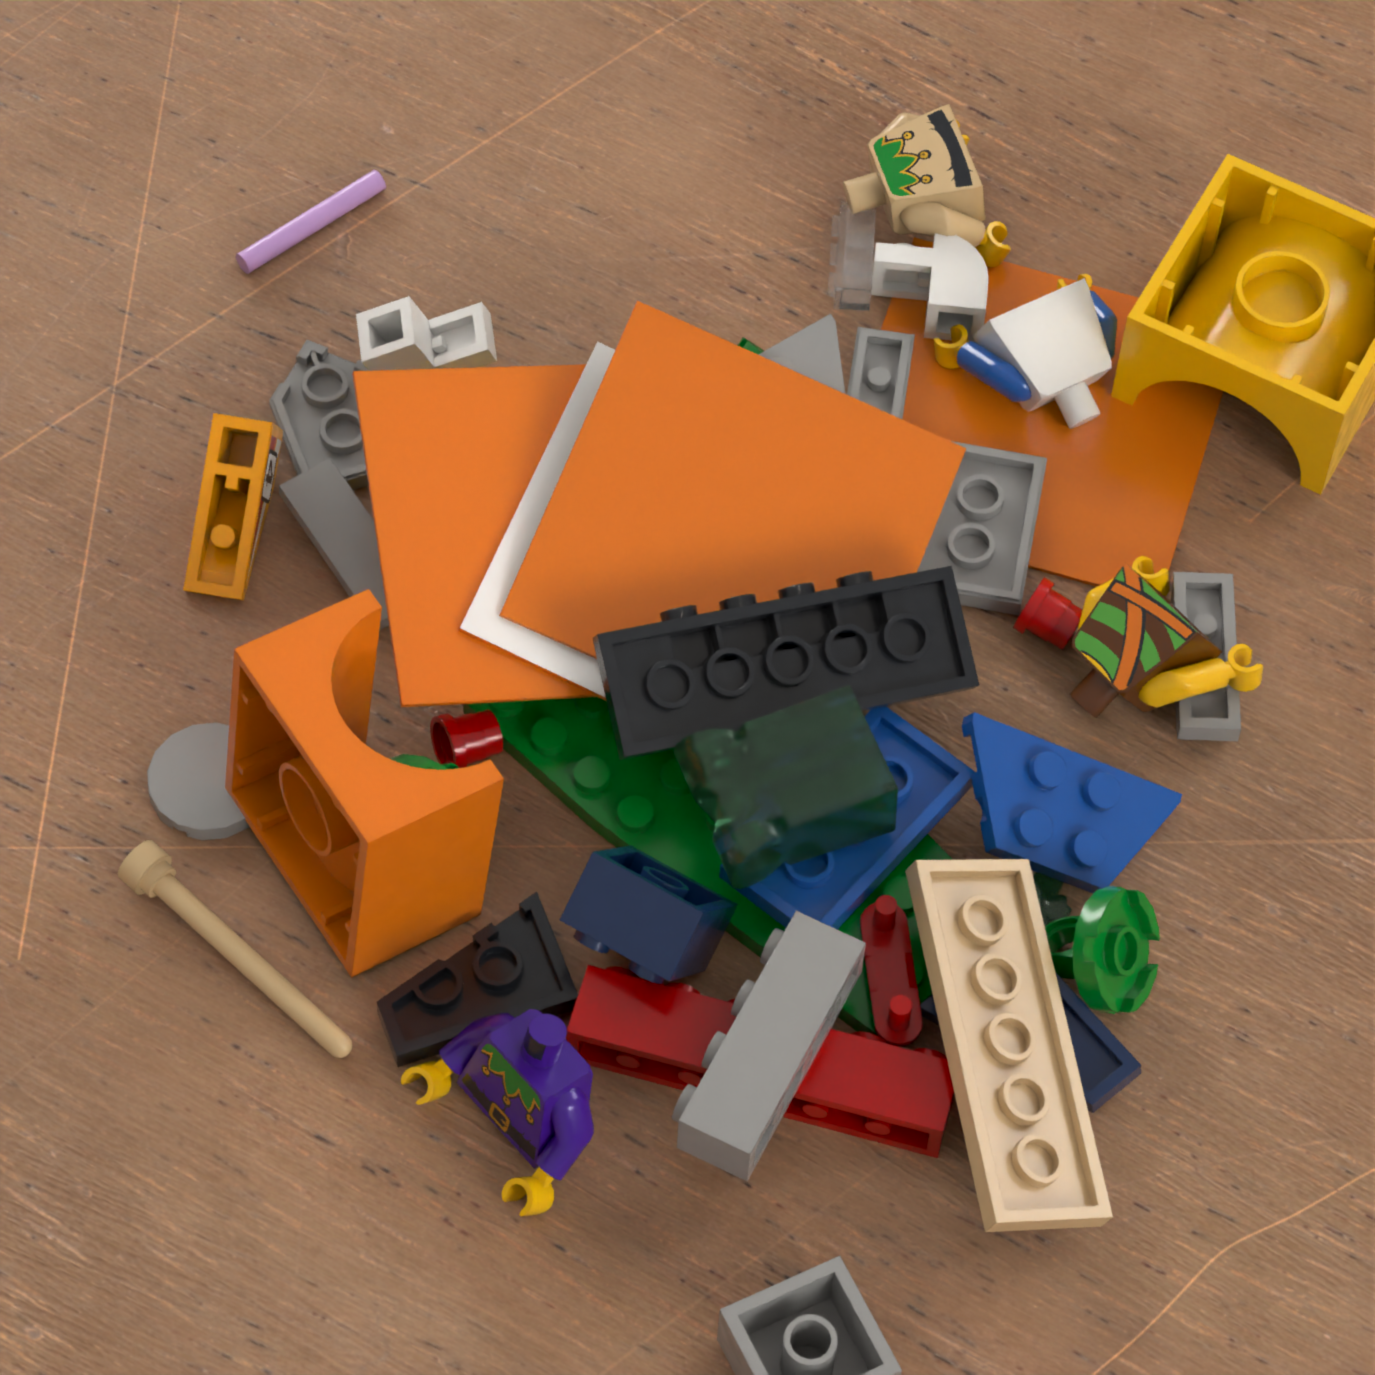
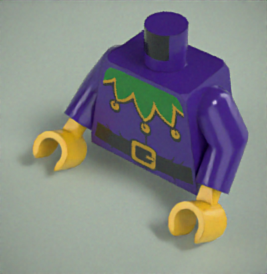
(529, 1089)

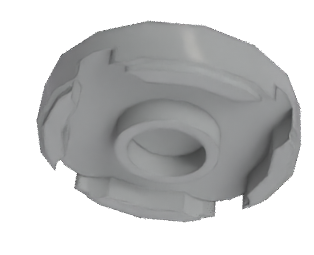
(189, 783)

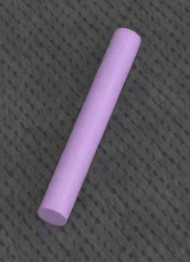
(310, 221)

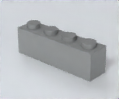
(769, 1045)

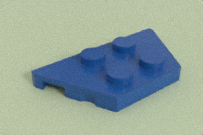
(1060, 807)

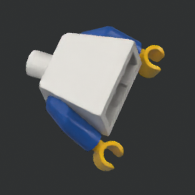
(1042, 350)

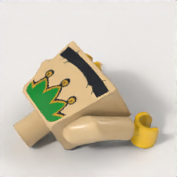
(928, 183)

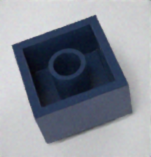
(647, 914)

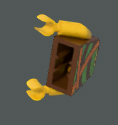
(1149, 647)

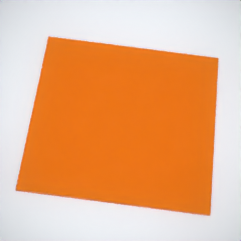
(444, 480)
(721, 483)
(1107, 485)

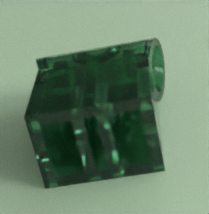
(790, 785)

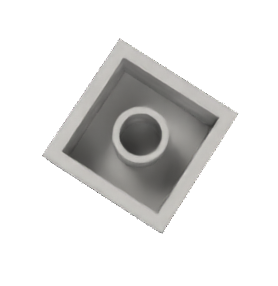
(806, 1328)

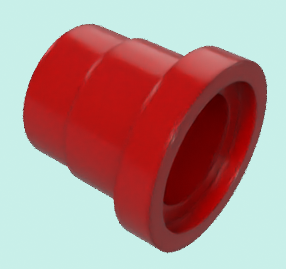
(1049, 615)
(465, 737)

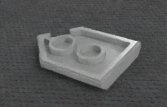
(321, 413)

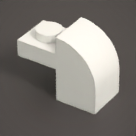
(946, 276)
(403, 338)

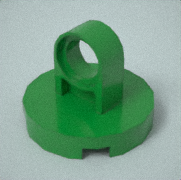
(1108, 949)

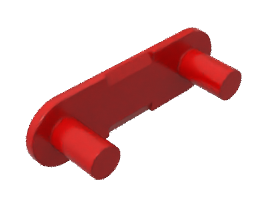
(891, 972)

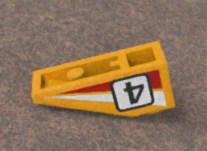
(232, 505)

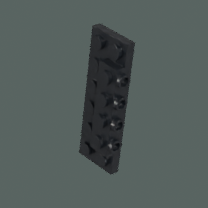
(749, 659)

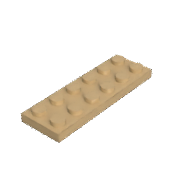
(1008, 1045)

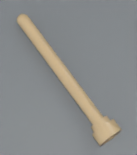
(150, 872)

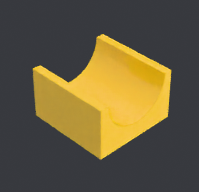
(1267, 304)

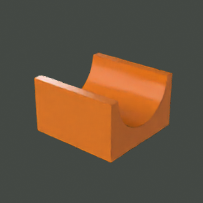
(362, 840)

